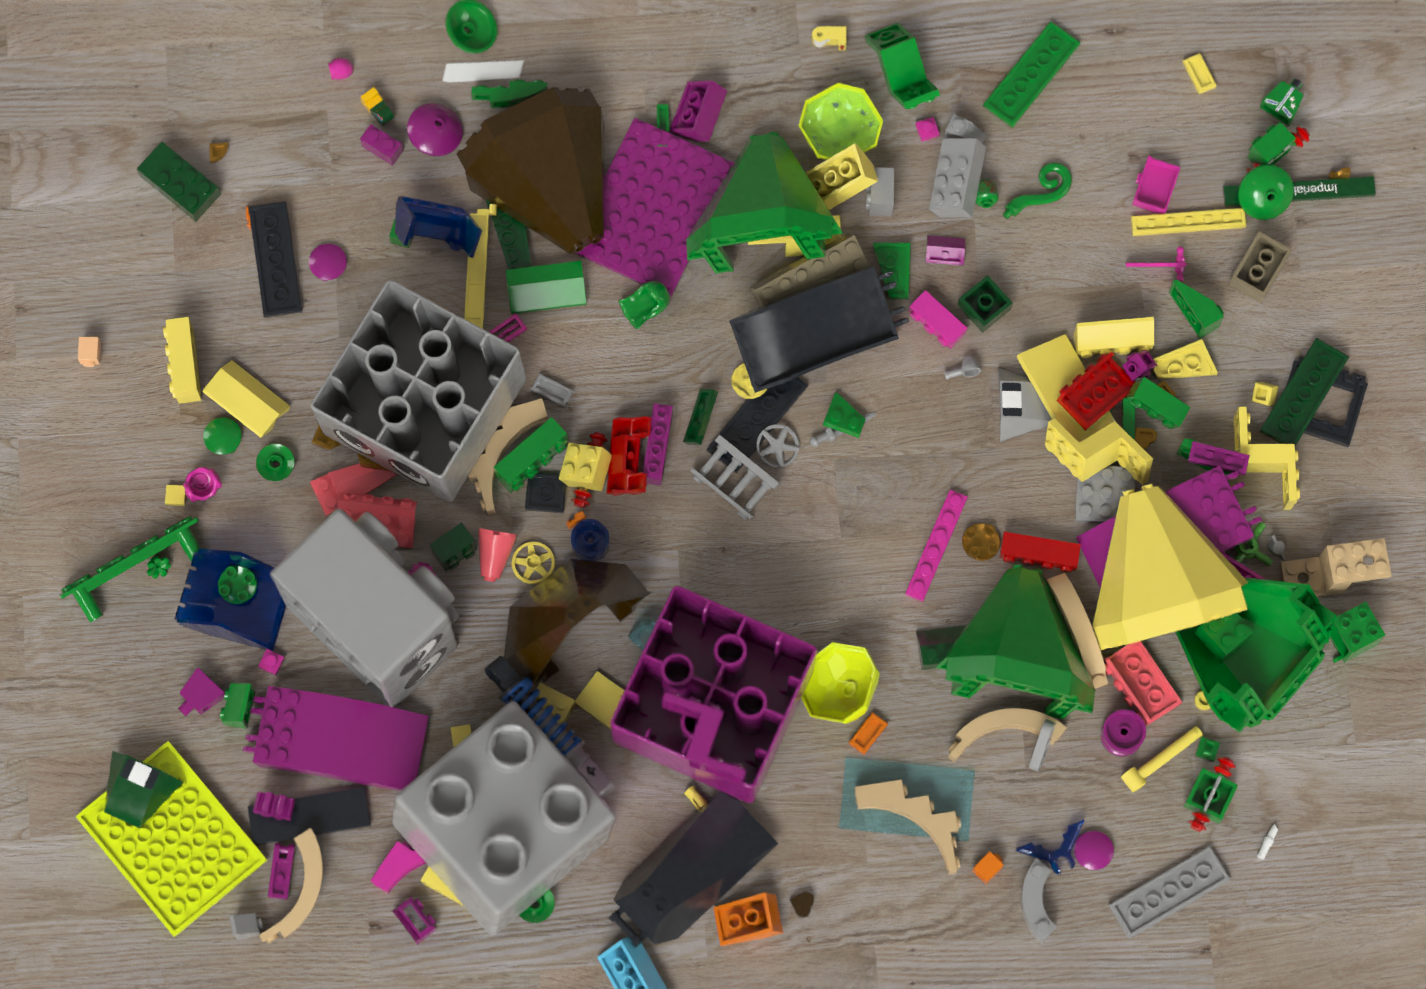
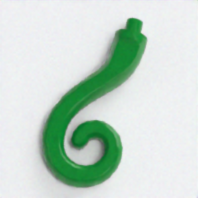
(1017, 204)

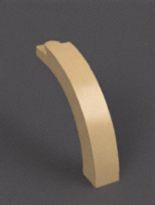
(1079, 627)
(1003, 719)
(312, 884)

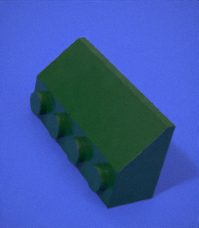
(935, 643)

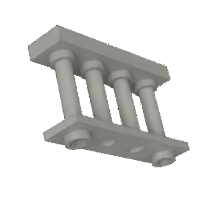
(752, 471)

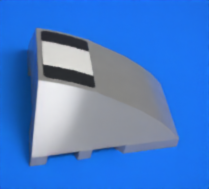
(1019, 406)

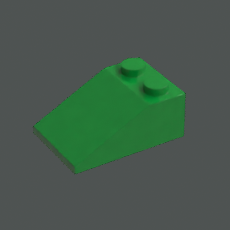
(1198, 309)

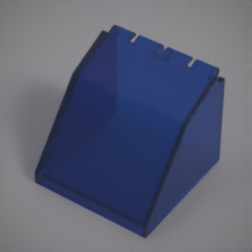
(206, 611)

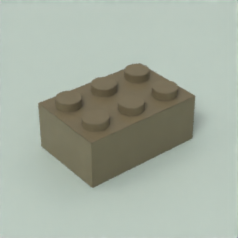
(1260, 267)

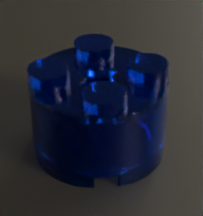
(579, 540)

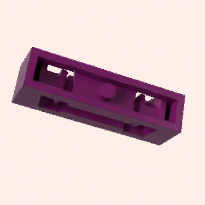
(657, 443)

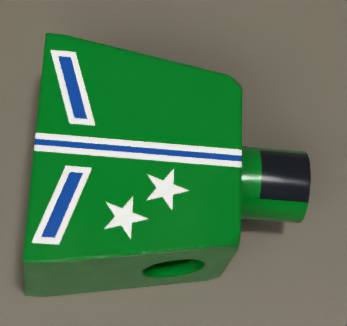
(1283, 101)

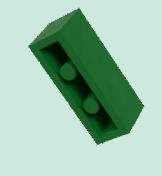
(1158, 403)

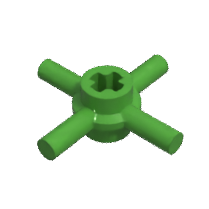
(1253, 551)

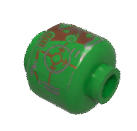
(987, 193)

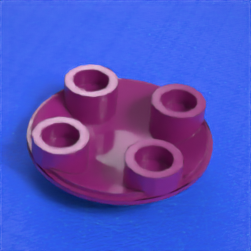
(327, 262)
(1094, 850)

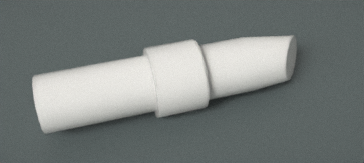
(1267, 842)

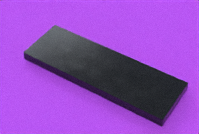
(275, 259)
(755, 416)
(320, 812)

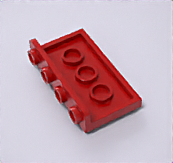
(1095, 391)

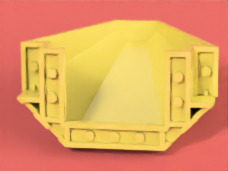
(1161, 573)

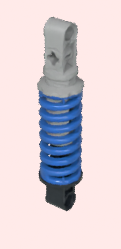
(518, 689)

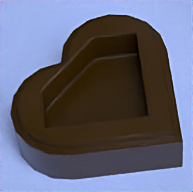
(802, 904)

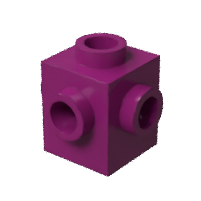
(1139, 365)

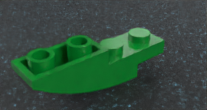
(508, 97)

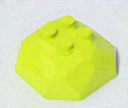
(841, 683)

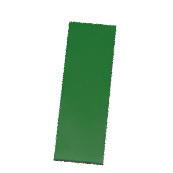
(1031, 74)

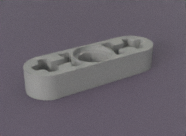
(1042, 745)

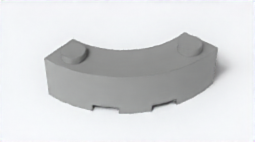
(1032, 903)

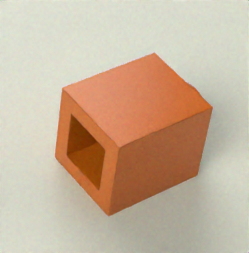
(988, 867)

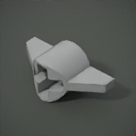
(1276, 546)

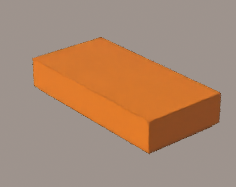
(868, 733)

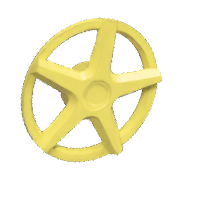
(533, 563)

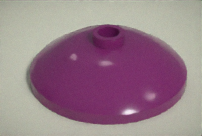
(434, 139)

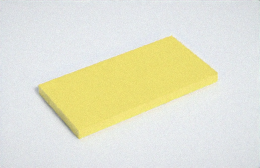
(1049, 370)

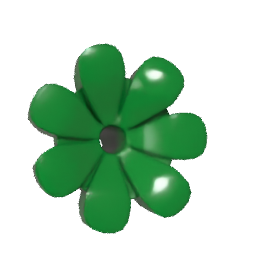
(158, 566)

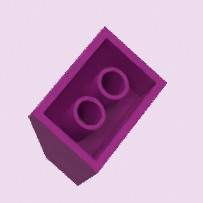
(698, 110)

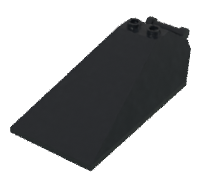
(691, 871)

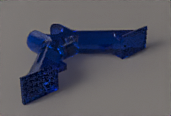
(1062, 852)

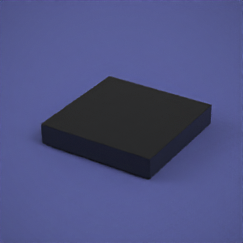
(545, 493)

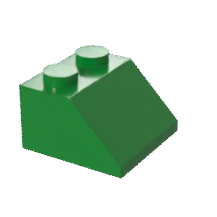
(238, 705)

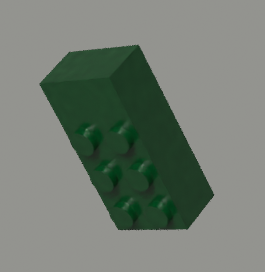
(178, 181)

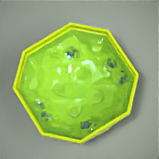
(840, 119)

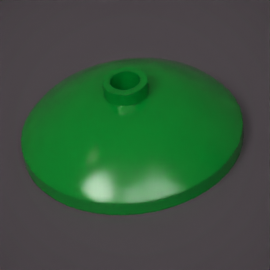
(478, 23)
(1258, 185)

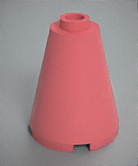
(494, 552)

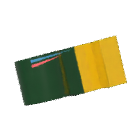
(377, 106)

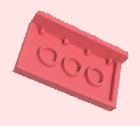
(394, 514)
(1141, 682)

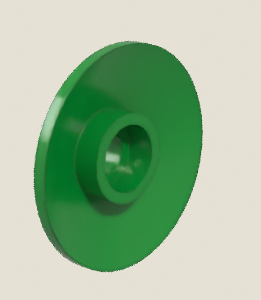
(271, 454)
(542, 912)

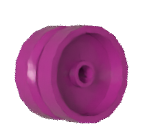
(1121, 744)

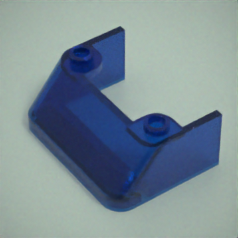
(436, 222)

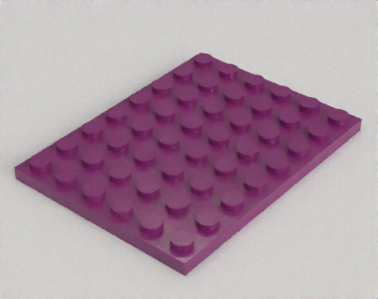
(654, 204)

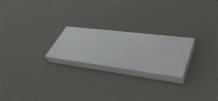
(1169, 892)

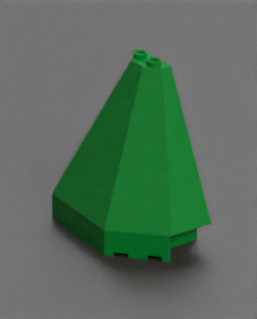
(762, 200)
(1021, 645)
(1273, 663)

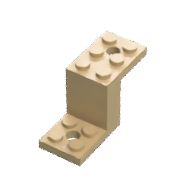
(1340, 566)

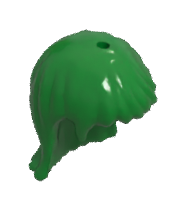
(645, 303)

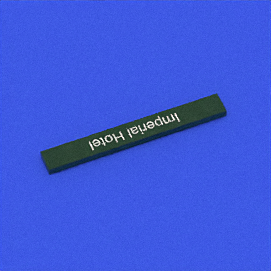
(1317, 190)

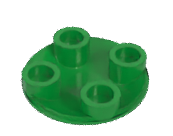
(222, 436)
(237, 584)

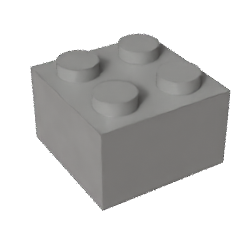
(881, 194)

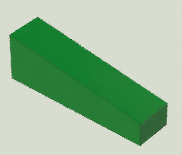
(663, 118)
(1128, 417)

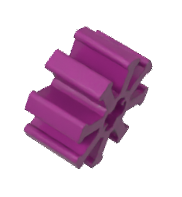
(274, 805)

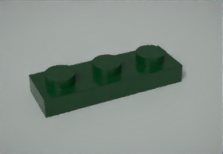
(700, 416)

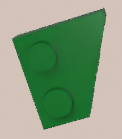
(844, 417)

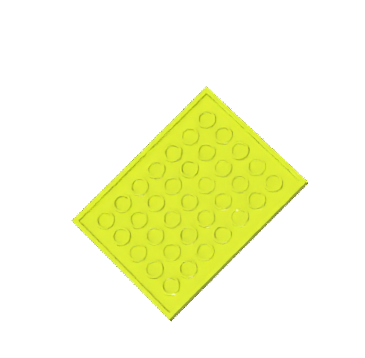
(183, 854)

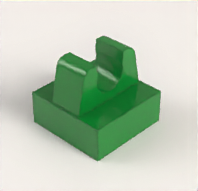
(1207, 749)

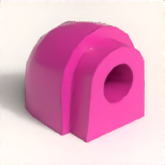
(340, 68)

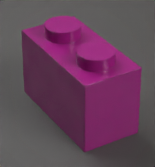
(381, 144)

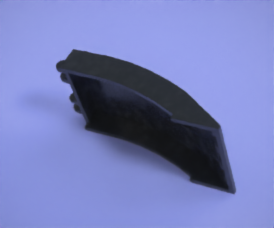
(816, 327)

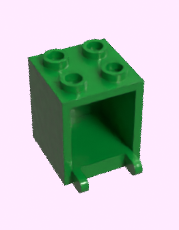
(1355, 632)

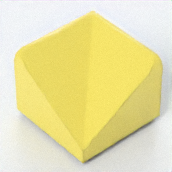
(1265, 393)

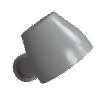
(969, 368)

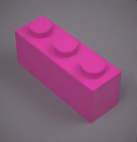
(937, 320)

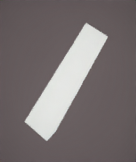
(482, 71)

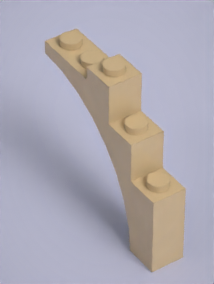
(515, 423)
(891, 797)

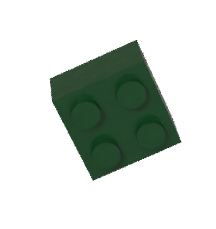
(985, 304)
(453, 547)

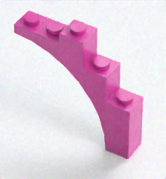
(396, 866)

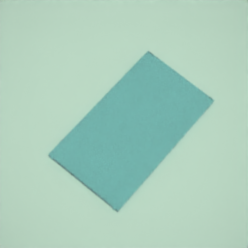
(947, 788)

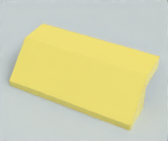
(246, 398)

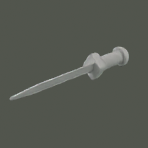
(831, 434)

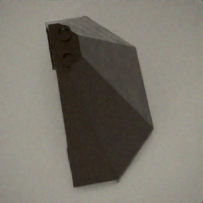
(544, 165)
(559, 603)

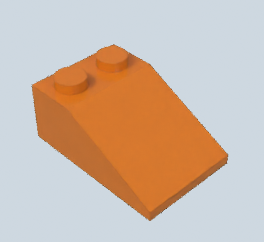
(748, 919)

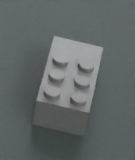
(957, 178)

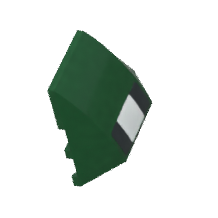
(136, 789)

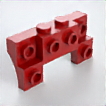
(624, 448)

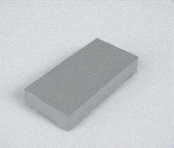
(551, 390)

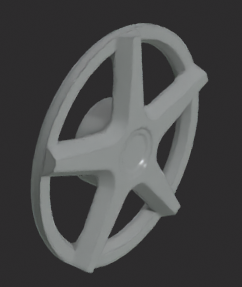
(777, 445)

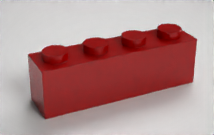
(1039, 551)

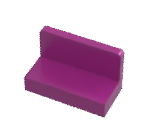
(945, 250)

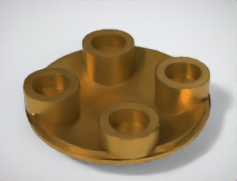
(981, 542)

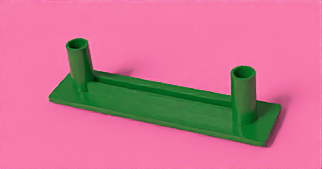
(82, 587)

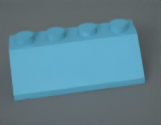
(630, 967)

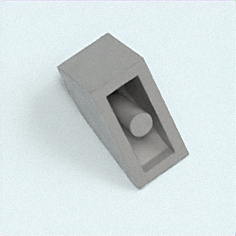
(962, 128)
(246, 925)

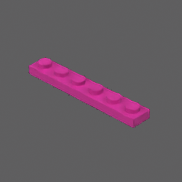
(936, 545)

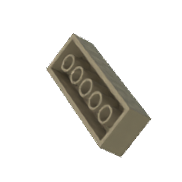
(841, 258)

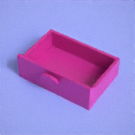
(1155, 185)

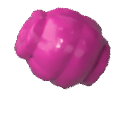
(202, 484)

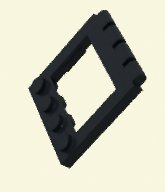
(1325, 429)

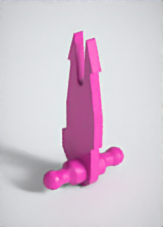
(1179, 264)

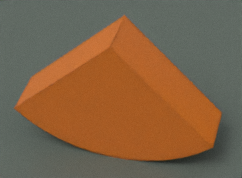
(578, 518)

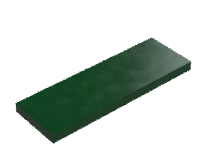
(1304, 393)

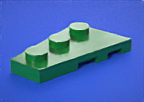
(895, 258)

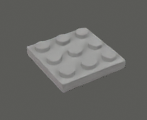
(1100, 494)

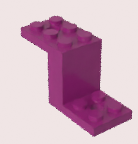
(704, 737)

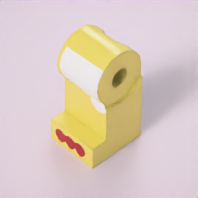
(829, 36)

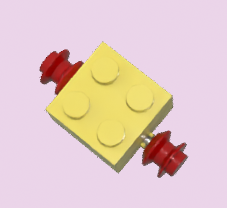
(585, 468)

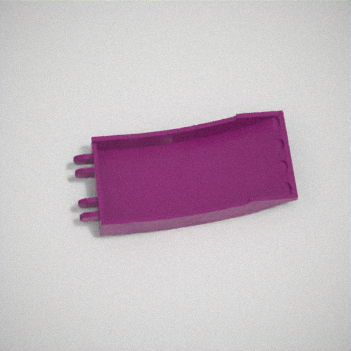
(1205, 501)
(338, 738)

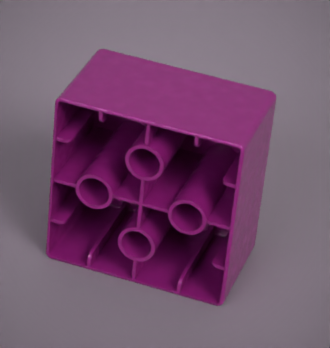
(724, 662)

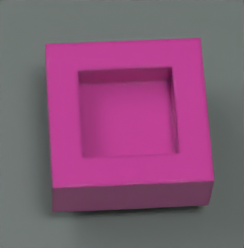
(927, 129)
(271, 662)

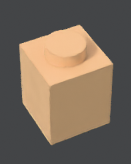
(89, 351)

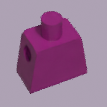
(199, 694)

